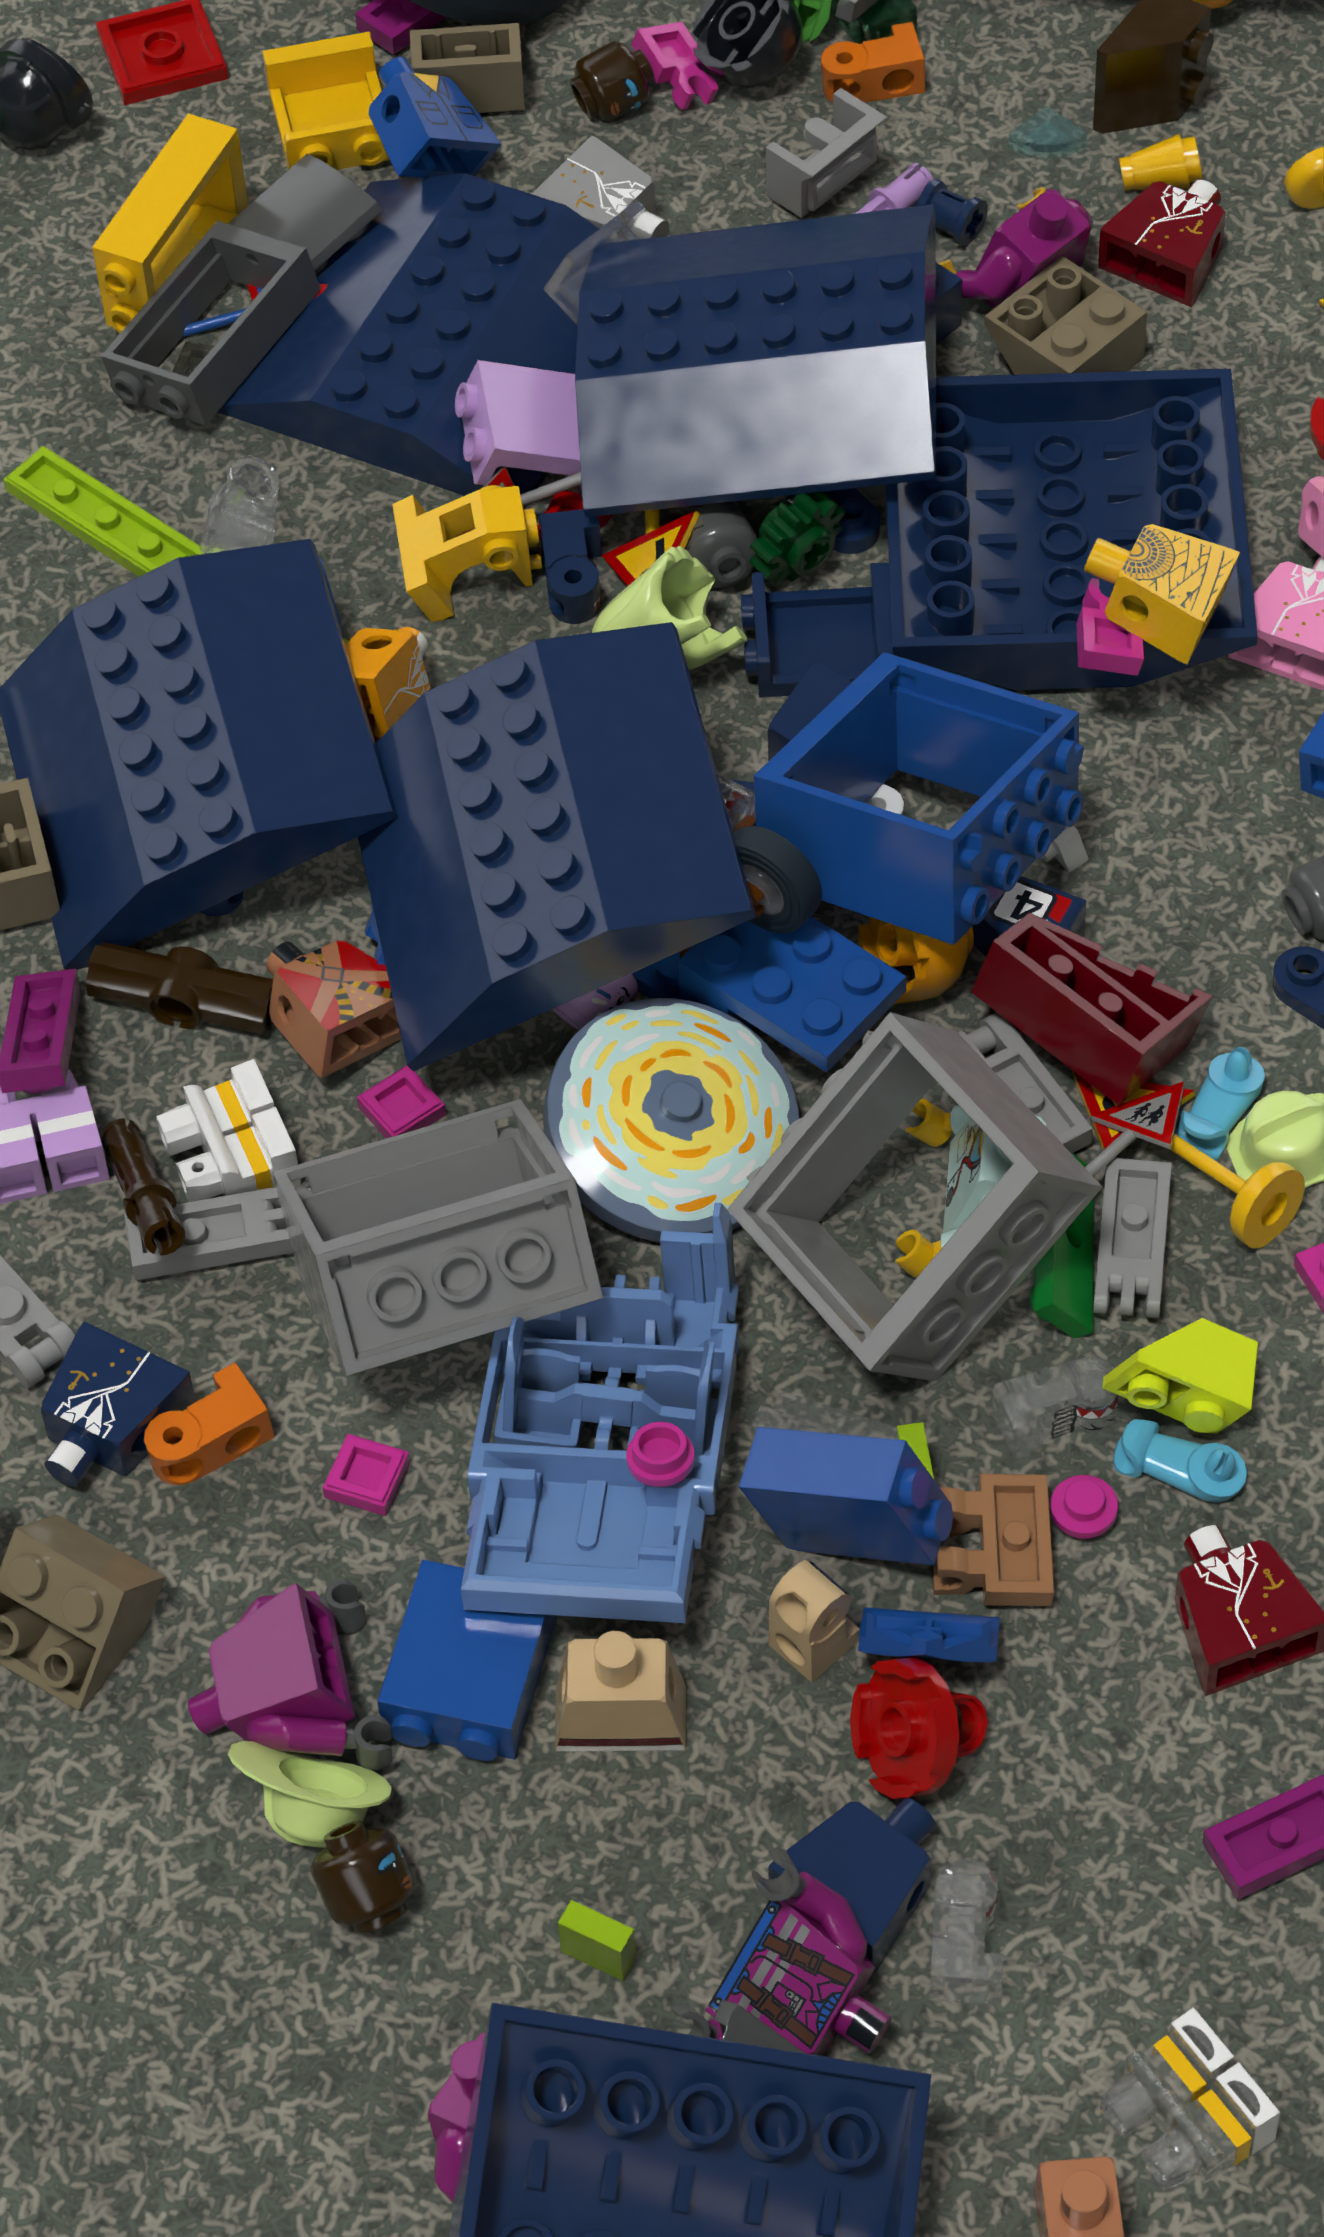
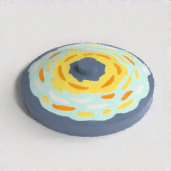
(665, 1113)

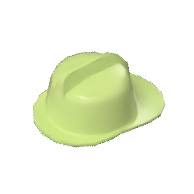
(1281, 1129)
(309, 1794)

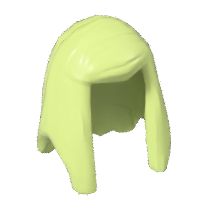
(674, 592)

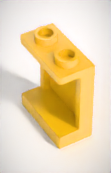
(324, 100)

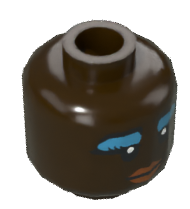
(611, 82)
(362, 1876)

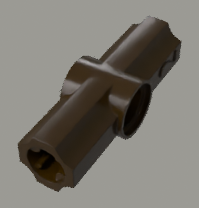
(180, 987)

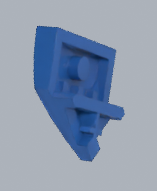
(929, 1635)

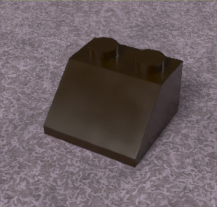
(1152, 65)

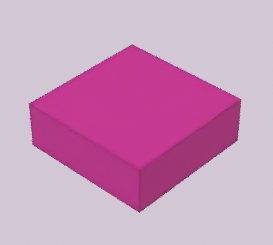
(401, 1104)
(366, 1474)

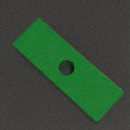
(1065, 1278)

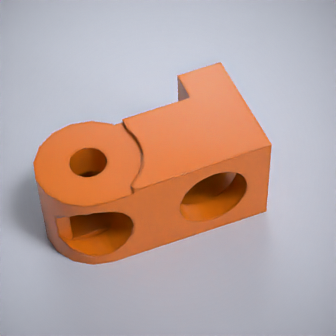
(875, 67)
(209, 1431)

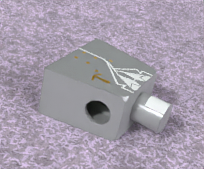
(603, 184)

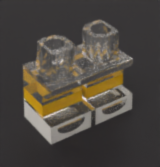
(1197, 2100)

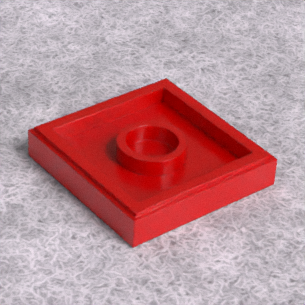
(161, 51)

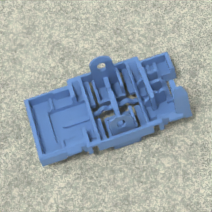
(570, 1523)

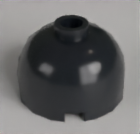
(748, 39)

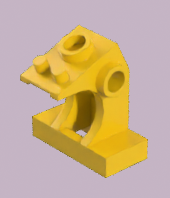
(435, 555)

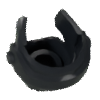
(39, 95)

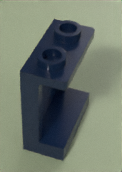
(796, 628)

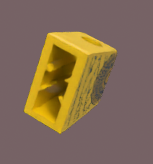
(1164, 586)

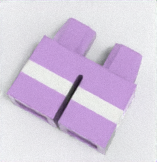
(68, 1136)

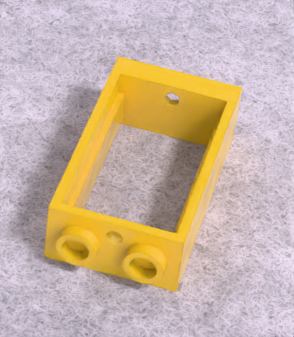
(167, 214)

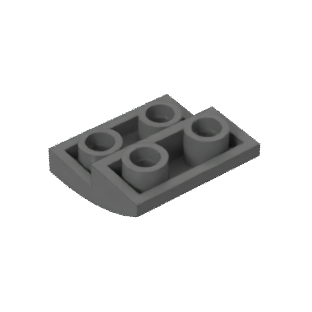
(311, 209)

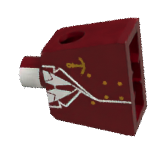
(1166, 239)
(1243, 1611)

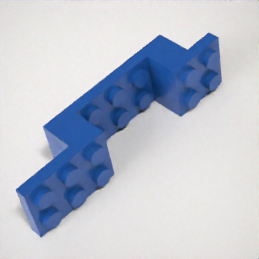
(796, 986)

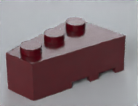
(1086, 1009)

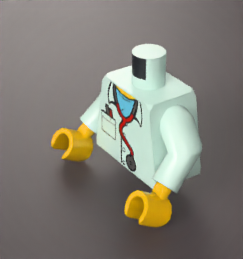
(972, 1173)

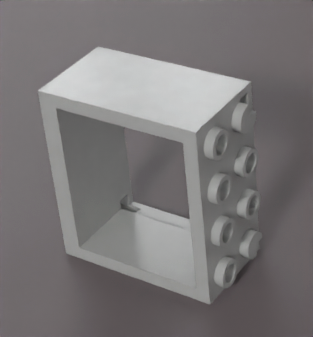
(437, 1236)
(980, 1260)

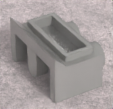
(840, 156)

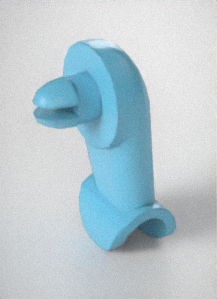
(1226, 1094)
(1202, 1470)

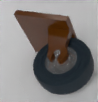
(778, 878)

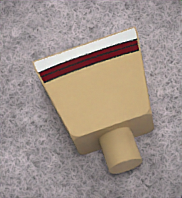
(620, 1696)

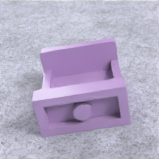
(518, 420)

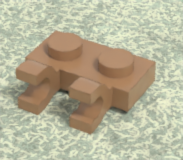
(1014, 1542)

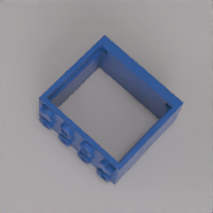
(946, 730)

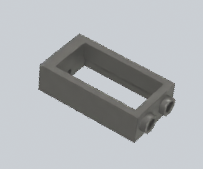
(220, 256)

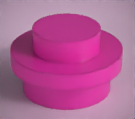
(660, 1455)
(1084, 1506)

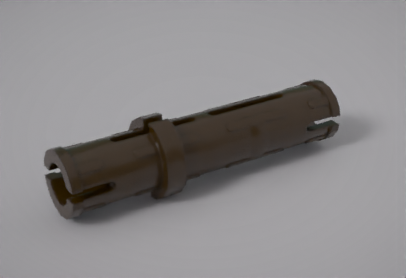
(148, 1198)

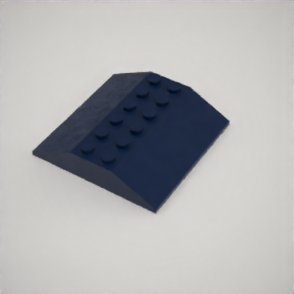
(406, 315)
(758, 362)
(1024, 488)
(191, 741)
(546, 835)
(681, 2136)

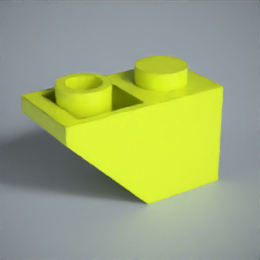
(1192, 1376)

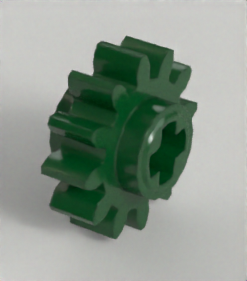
(796, 537)

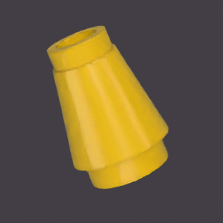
(1168, 161)

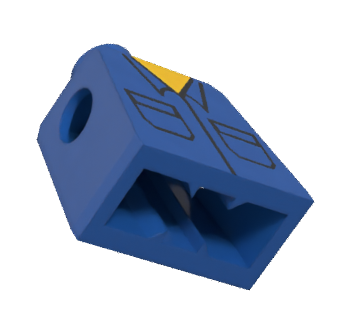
(429, 124)

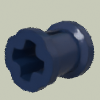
(954, 212)

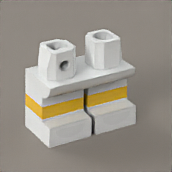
(237, 1132)

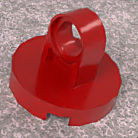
(910, 1727)

